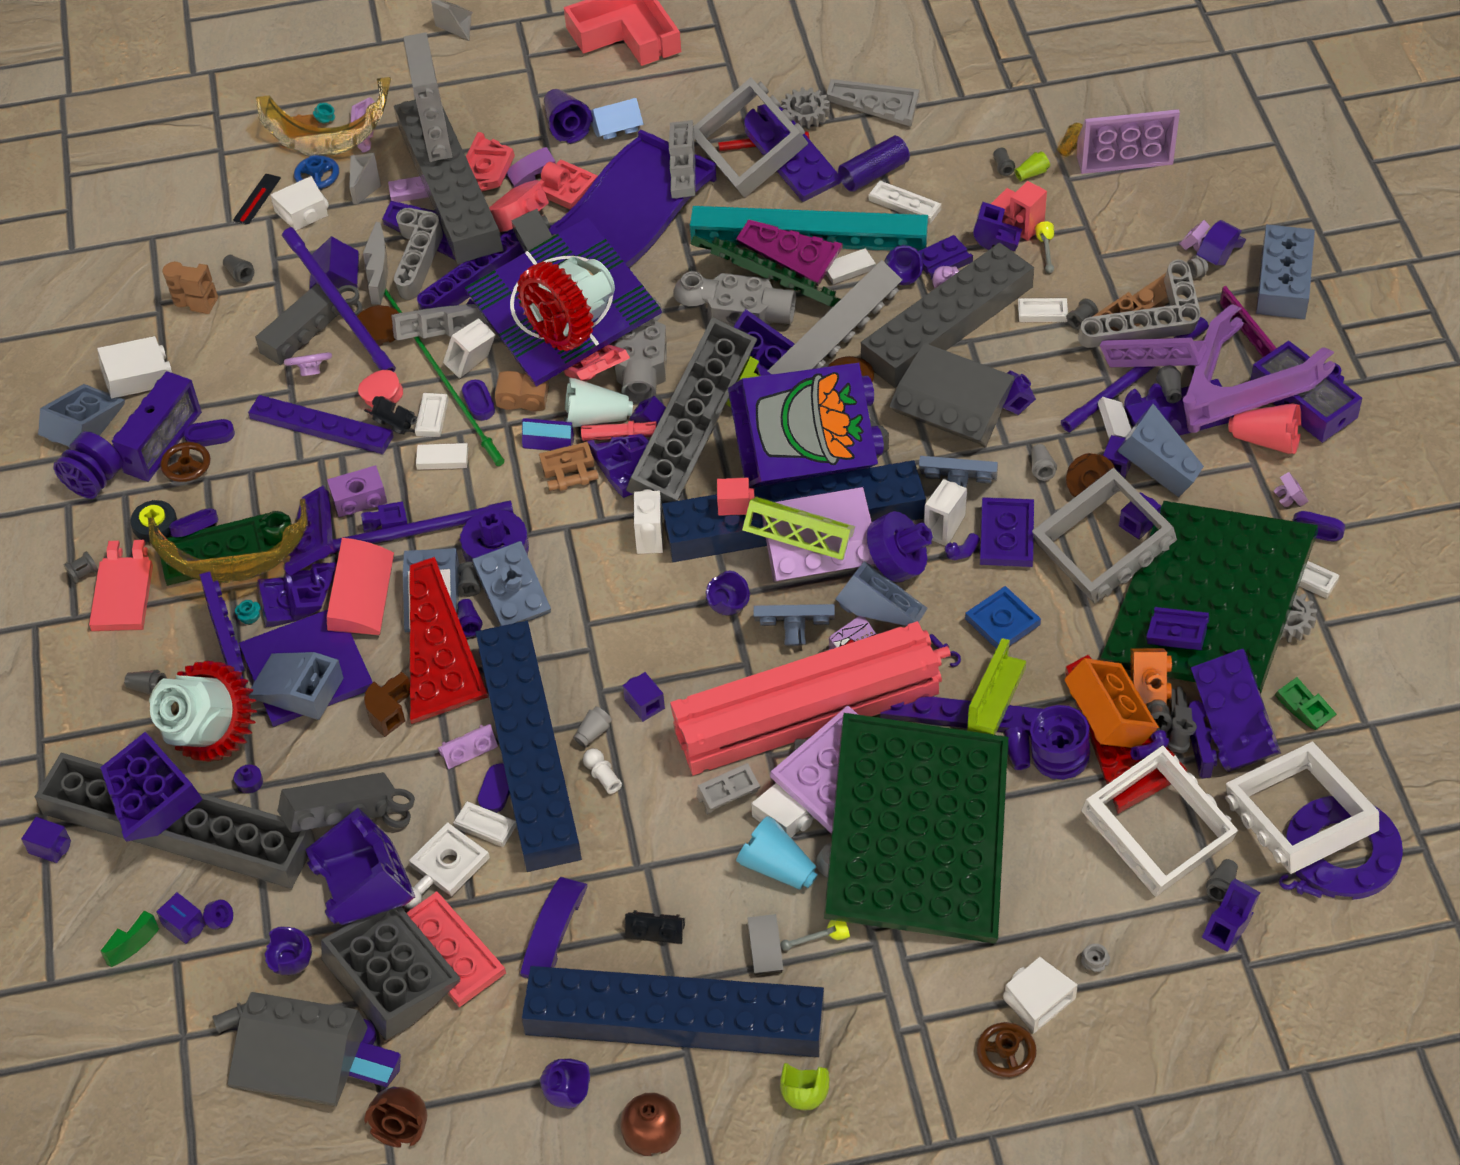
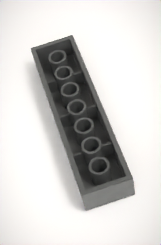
(948, 311)
(692, 411)

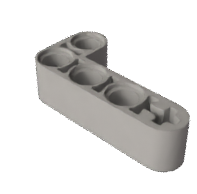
(425, 236)

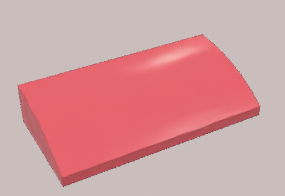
(359, 588)

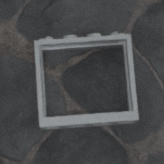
(427, 96)
(768, 163)
(1083, 505)

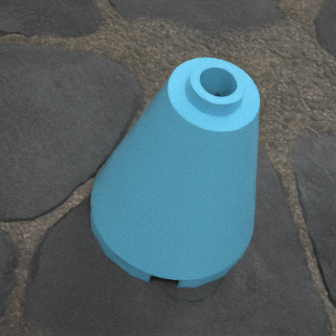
(777, 856)

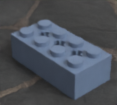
(1285, 271)

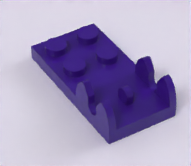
(1173, 412)
(1235, 710)

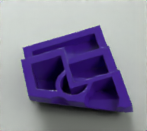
(619, 459)
(295, 595)

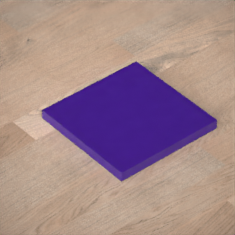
(308, 636)

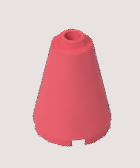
(1269, 427)

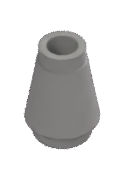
(1042, 463)
(592, 726)

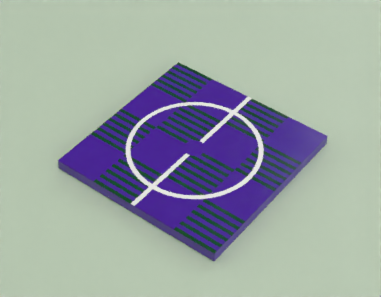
(498, 302)

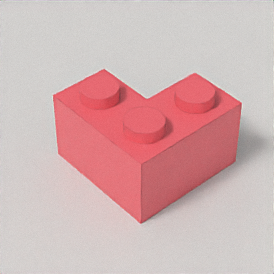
(1023, 208)

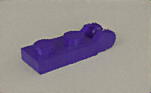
(1201, 741)

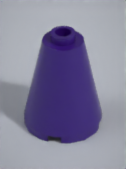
(567, 116)

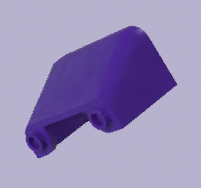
(359, 870)

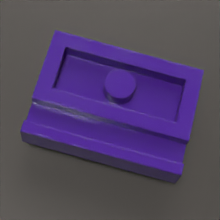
(945, 253)
(1178, 628)

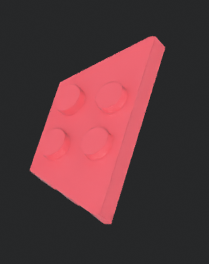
(489, 161)
(597, 362)

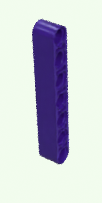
(451, 287)

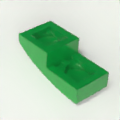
(1304, 705)
(124, 945)

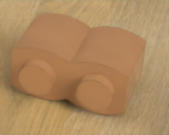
(518, 391)

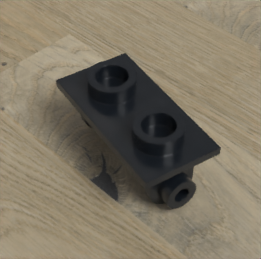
(383, 413)
(653, 928)

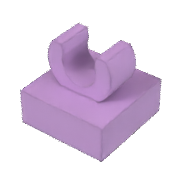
(1195, 236)
(1292, 490)

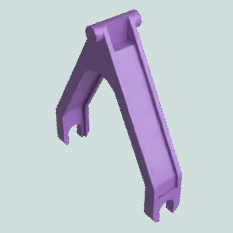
(1211, 403)

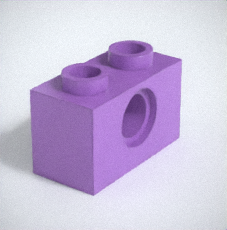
(357, 491)

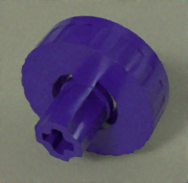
(494, 529)
(902, 554)

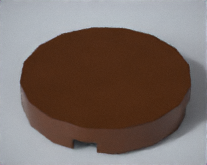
(379, 323)
(1085, 471)

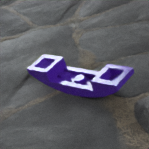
(552, 924)

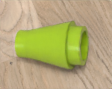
(1034, 165)

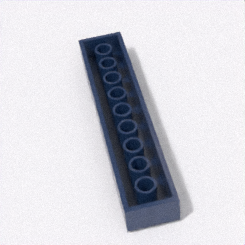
(699, 532)
(528, 747)
(674, 1011)

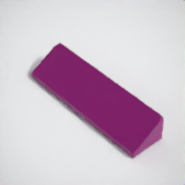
(1250, 327)

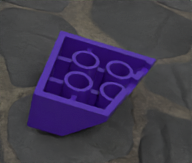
(147, 789)

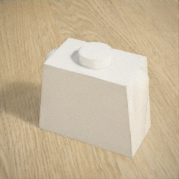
(300, 203)
(468, 347)
(945, 511)
(648, 521)
(783, 809)
(1039, 993)

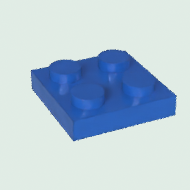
(1002, 617)

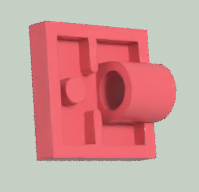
(565, 182)

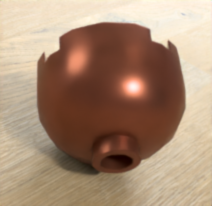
(397, 1116)
(650, 1124)

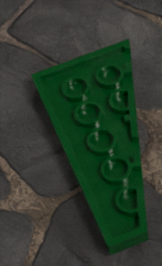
(766, 268)

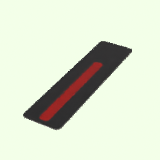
(256, 199)

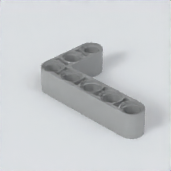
(1149, 317)

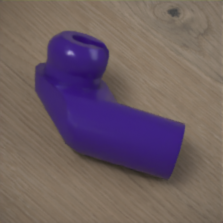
(963, 551)
(1159, 739)

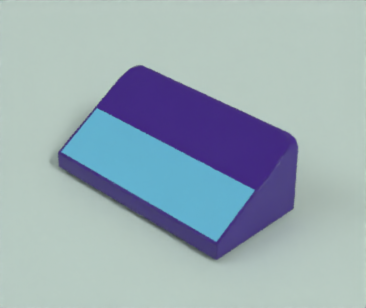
(546, 434)
(375, 1064)

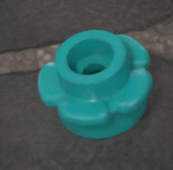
(324, 113)
(252, 613)

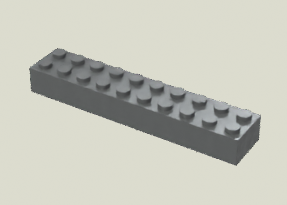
(451, 190)
(210, 832)

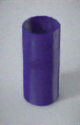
(874, 163)

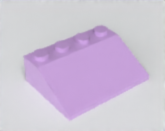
(1127, 141)
(843, 506)

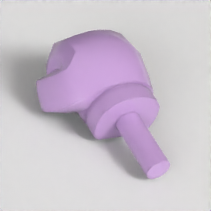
(942, 274)

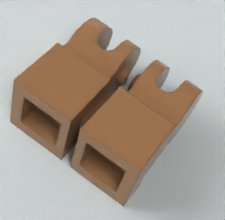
(191, 286)

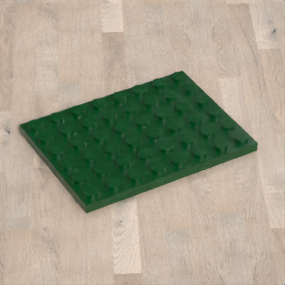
(1223, 565)
(918, 828)

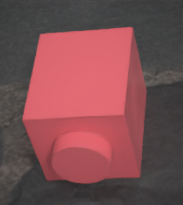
(733, 496)

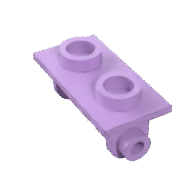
(468, 746)

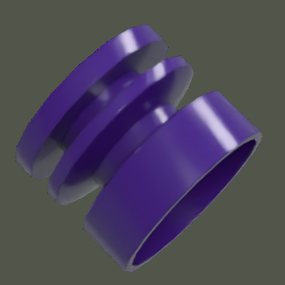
(88, 464)
(1060, 742)

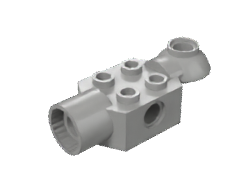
(732, 294)
(647, 360)

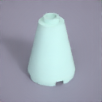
(594, 404)

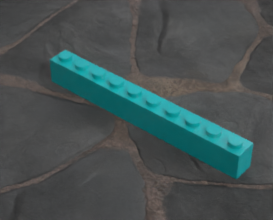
(851, 229)

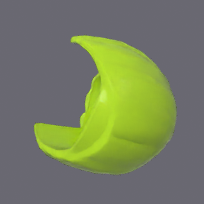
(804, 1087)

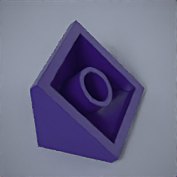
(338, 262)

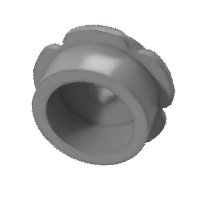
(1198, 266)
(1097, 951)

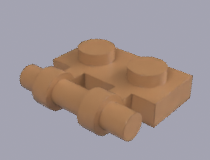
(568, 460)

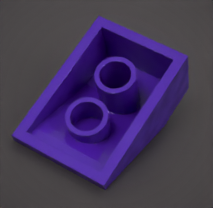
(769, 344)

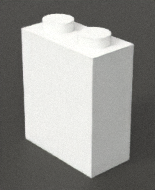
(132, 366)

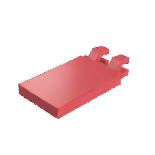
(122, 589)

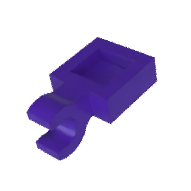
(386, 516)

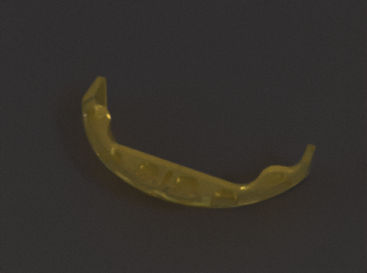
(318, 140)
(233, 567)

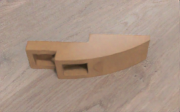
(1149, 297)

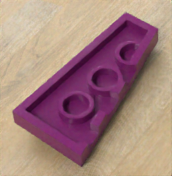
(803, 254)

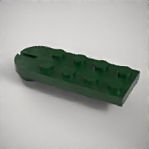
(230, 539)

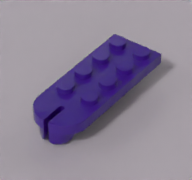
(807, 171)
(222, 625)

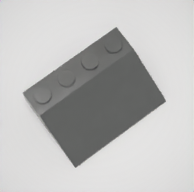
(952, 394)
(388, 969)
(295, 1048)

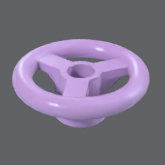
(308, 364)

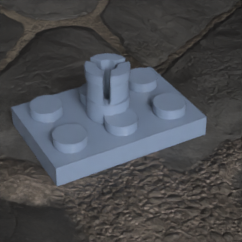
(958, 469)
(511, 585)
(794, 618)

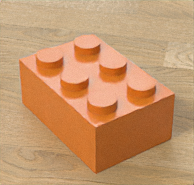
(1110, 703)

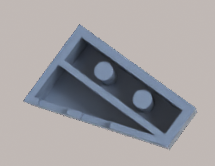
(1161, 452)

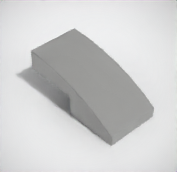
(765, 944)

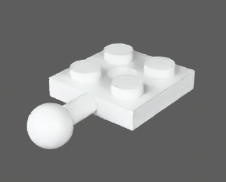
(446, 876)

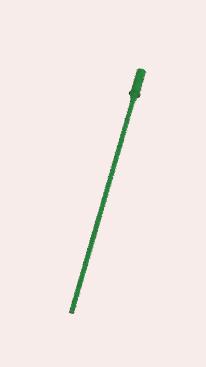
(486, 442)

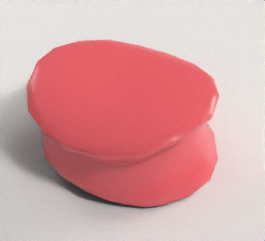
(380, 383)

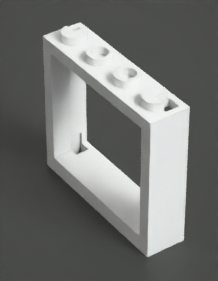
(1361, 824)
(1124, 843)

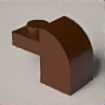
(383, 703)

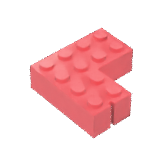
(639, 23)

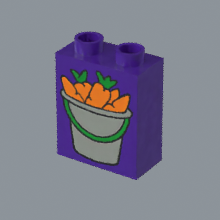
(804, 424)

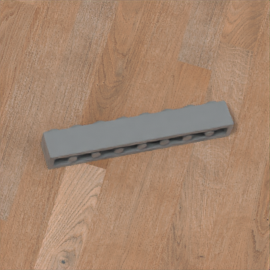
(840, 321)

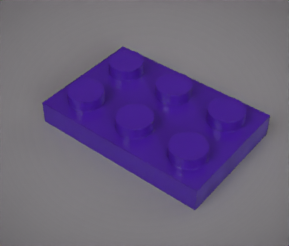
(1007, 532)

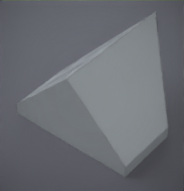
(452, 18)
(363, 176)

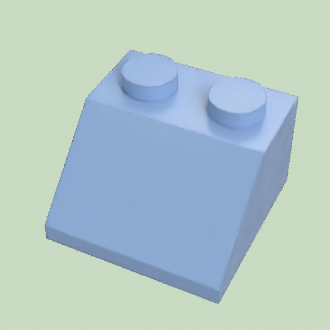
(616, 118)

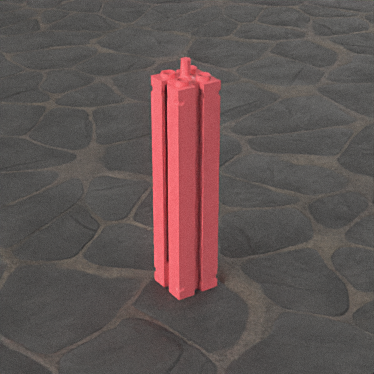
(805, 695)

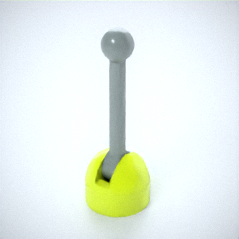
(1044, 233)
(835, 929)

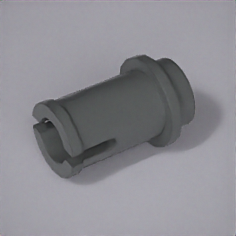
(1005, 165)
(228, 1018)

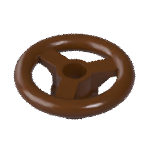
(186, 466)
(1011, 1035)

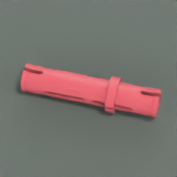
(607, 431)

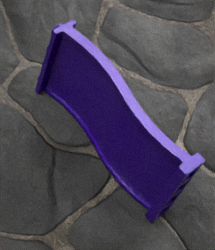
(634, 198)

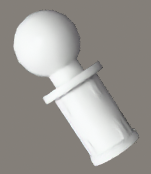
(601, 769)

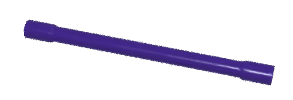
(298, 246)
(1081, 414)
(421, 526)

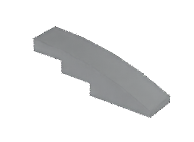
(682, 159)
(376, 264)
(435, 321)

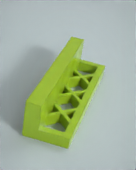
(801, 518)
(995, 691)

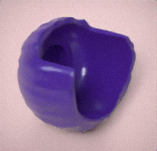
(905, 263)
(727, 593)
(288, 951)
(565, 1082)

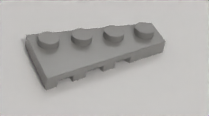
(883, 101)

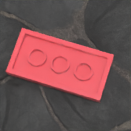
(458, 946)

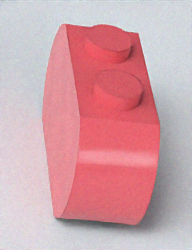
(517, 203)

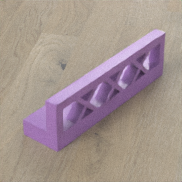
(1153, 352)

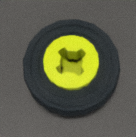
(161, 512)

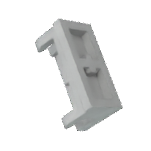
(727, 787)

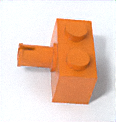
(1149, 673)

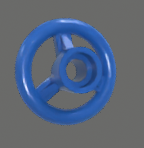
(315, 167)

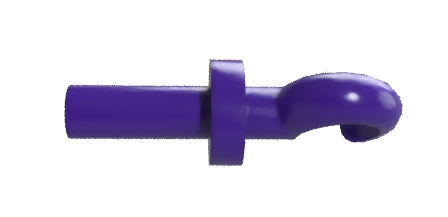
(938, 644)
(1300, 886)

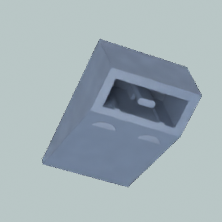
(298, 682)

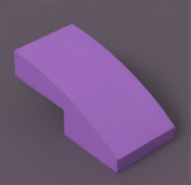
(526, 168)

